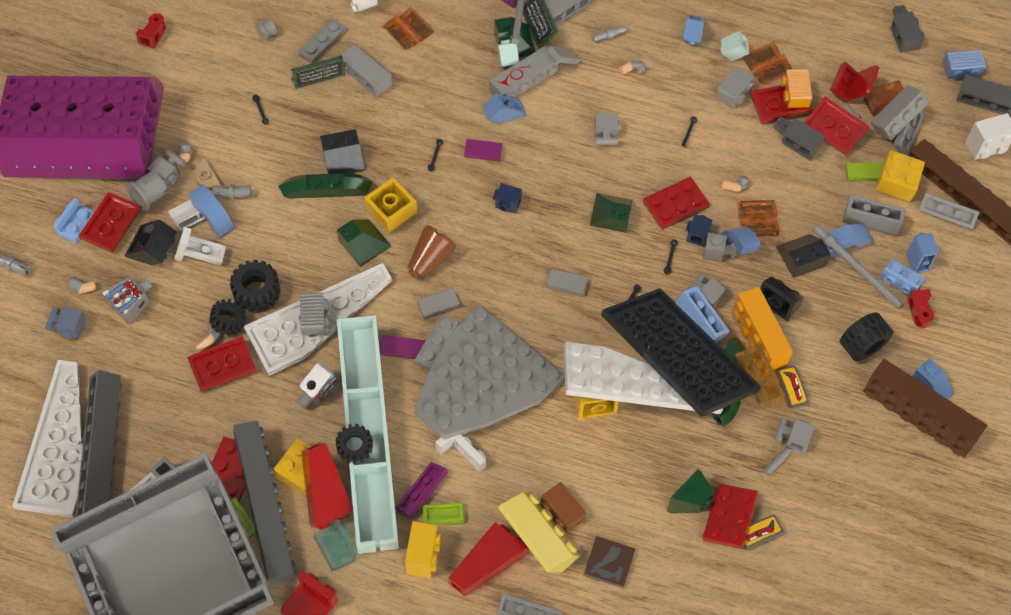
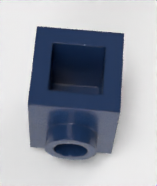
(507, 198)
(698, 229)

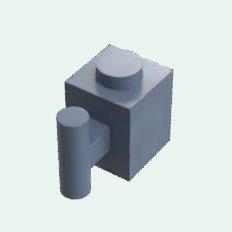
(68, 323)

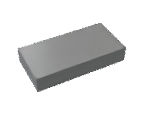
(563, 55)
(567, 282)
(438, 303)

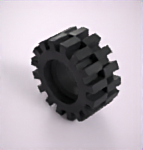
(227, 325)
(354, 455)

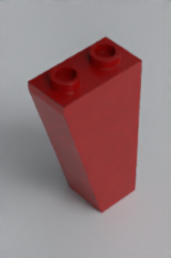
(323, 487)
(488, 558)

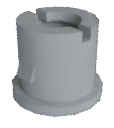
(147, 190)

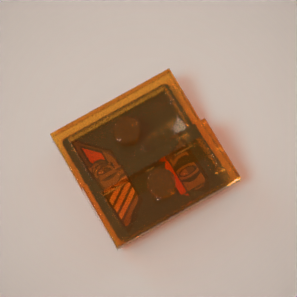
(408, 28)
(767, 62)
(759, 217)

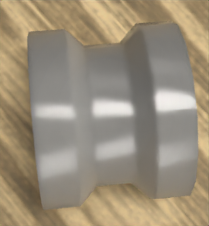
(266, 29)

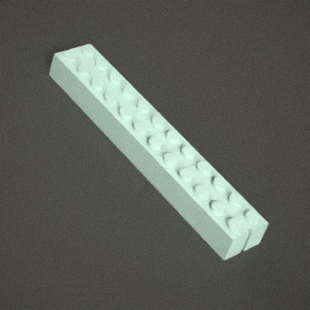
(365, 406)

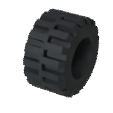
(251, 273)
(866, 336)

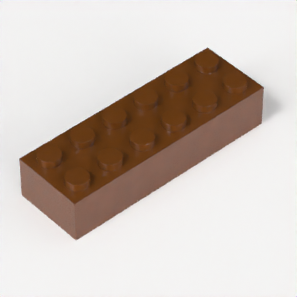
(924, 408)

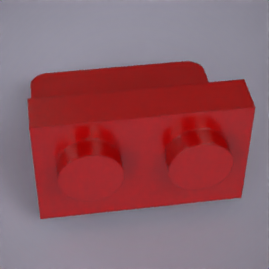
(853, 84)
(310, 597)

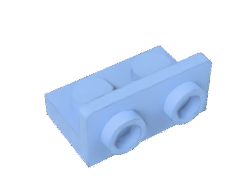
(72, 221)
(901, 277)

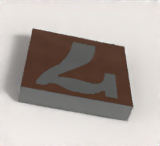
(609, 562)

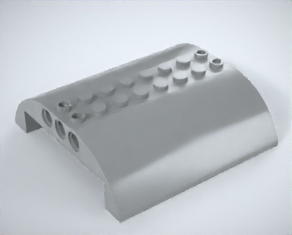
(166, 550)

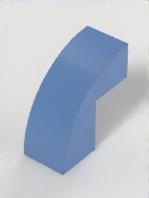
(212, 210)
(850, 235)
(743, 238)

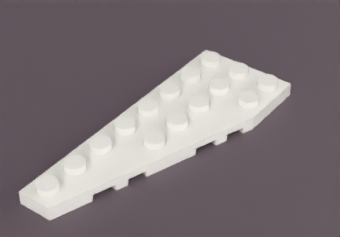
(279, 336)
(613, 376)
(54, 459)

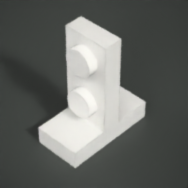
(199, 249)
(465, 447)

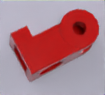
(152, 32)
(919, 307)

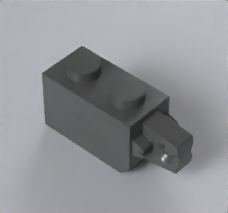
(906, 30)
(799, 137)

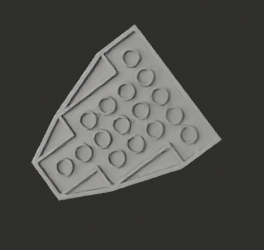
(483, 378)

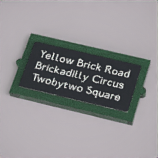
(539, 21)
(318, 72)

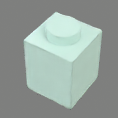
(734, 46)
(507, 53)

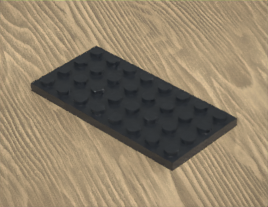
(681, 352)

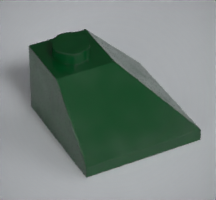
(504, 30)
(611, 212)
(362, 240)
(692, 495)

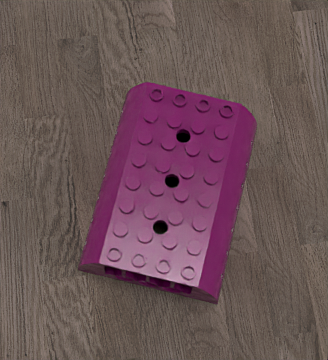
(80, 141)

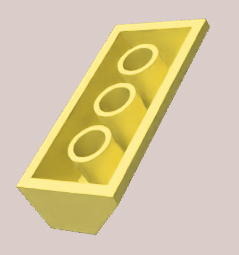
(540, 532)

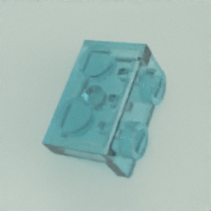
(336, 546)

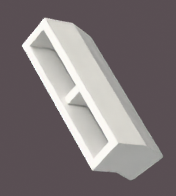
(185, 215)

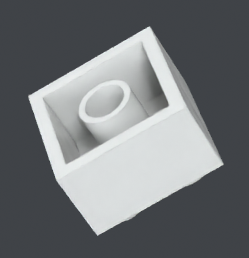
(990, 137)

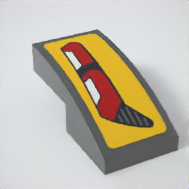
(792, 385)
(762, 531)

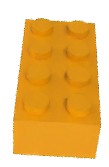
(760, 326)

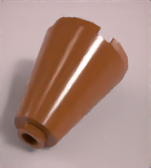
(429, 252)

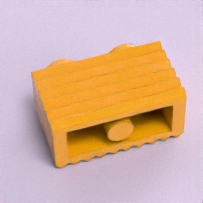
(797, 88)

